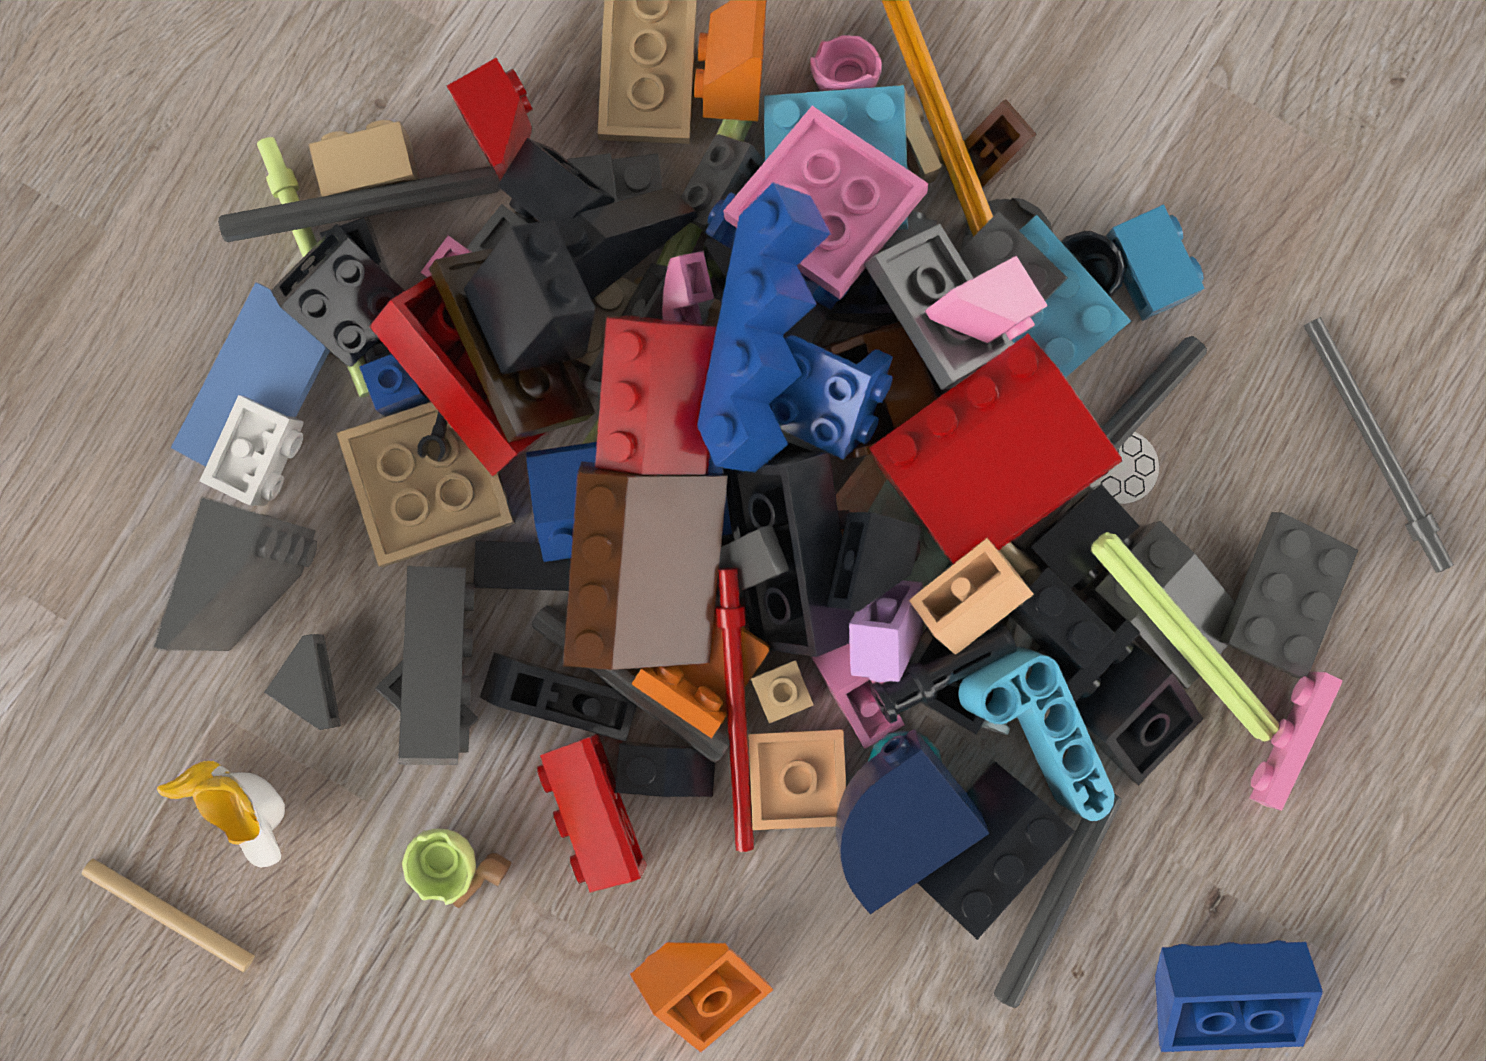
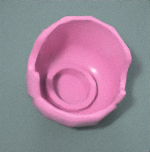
(846, 64)

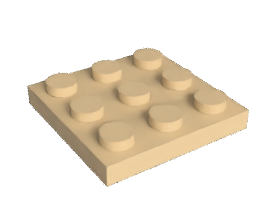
(416, 501)

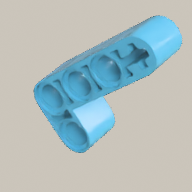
(1050, 737)

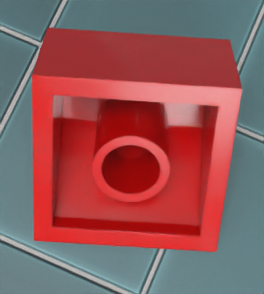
(494, 111)

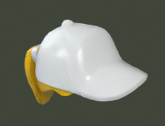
(237, 804)

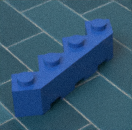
(758, 306)

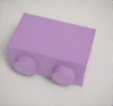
(885, 634)

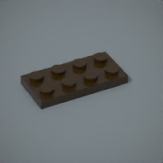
(523, 400)

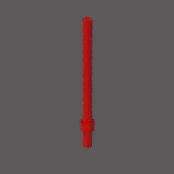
(731, 618)

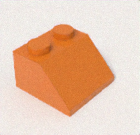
(732, 61)

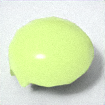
(439, 865)

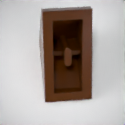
(998, 143)

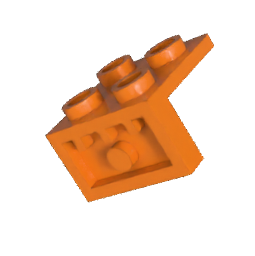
(699, 690)

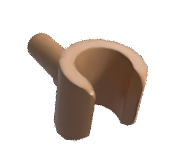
(492, 869)

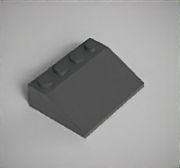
(231, 576)

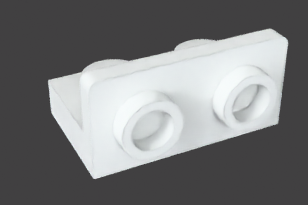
(253, 452)

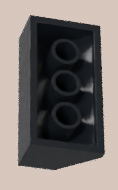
(800, 503)

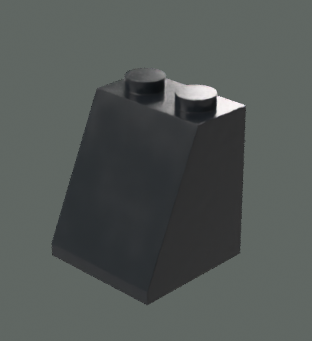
(531, 300)

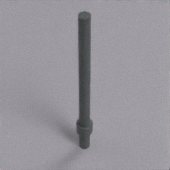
(1420, 525)

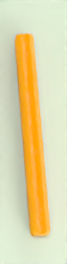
(939, 113)

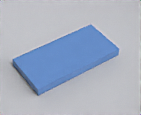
(262, 359)

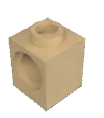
(782, 691)

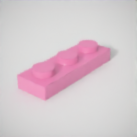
(1294, 739)

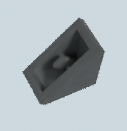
(306, 683)

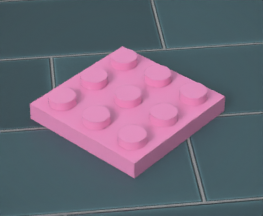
(853, 186)

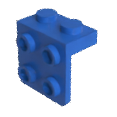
(832, 398)

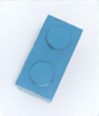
(1157, 263)

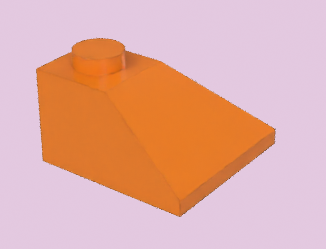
(699, 989)

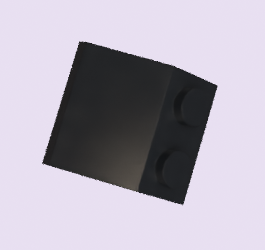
(1138, 714)

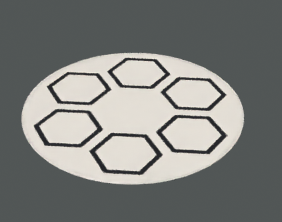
(1135, 474)

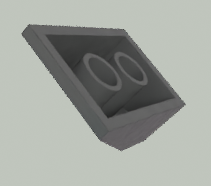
(1186, 583)

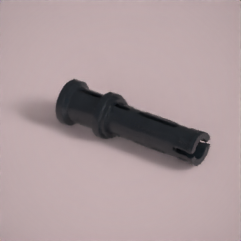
(923, 681)

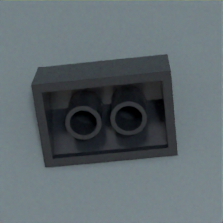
(998, 867)

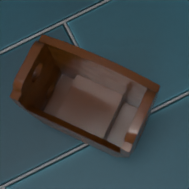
(911, 381)

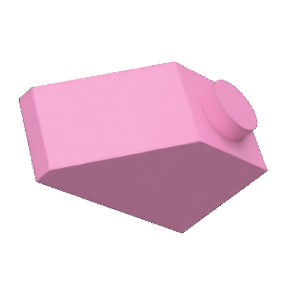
(991, 304)
(854, 697)

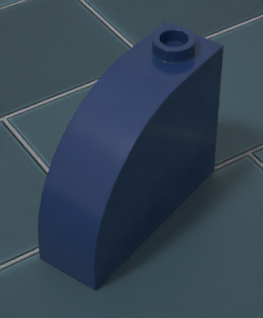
(902, 821)

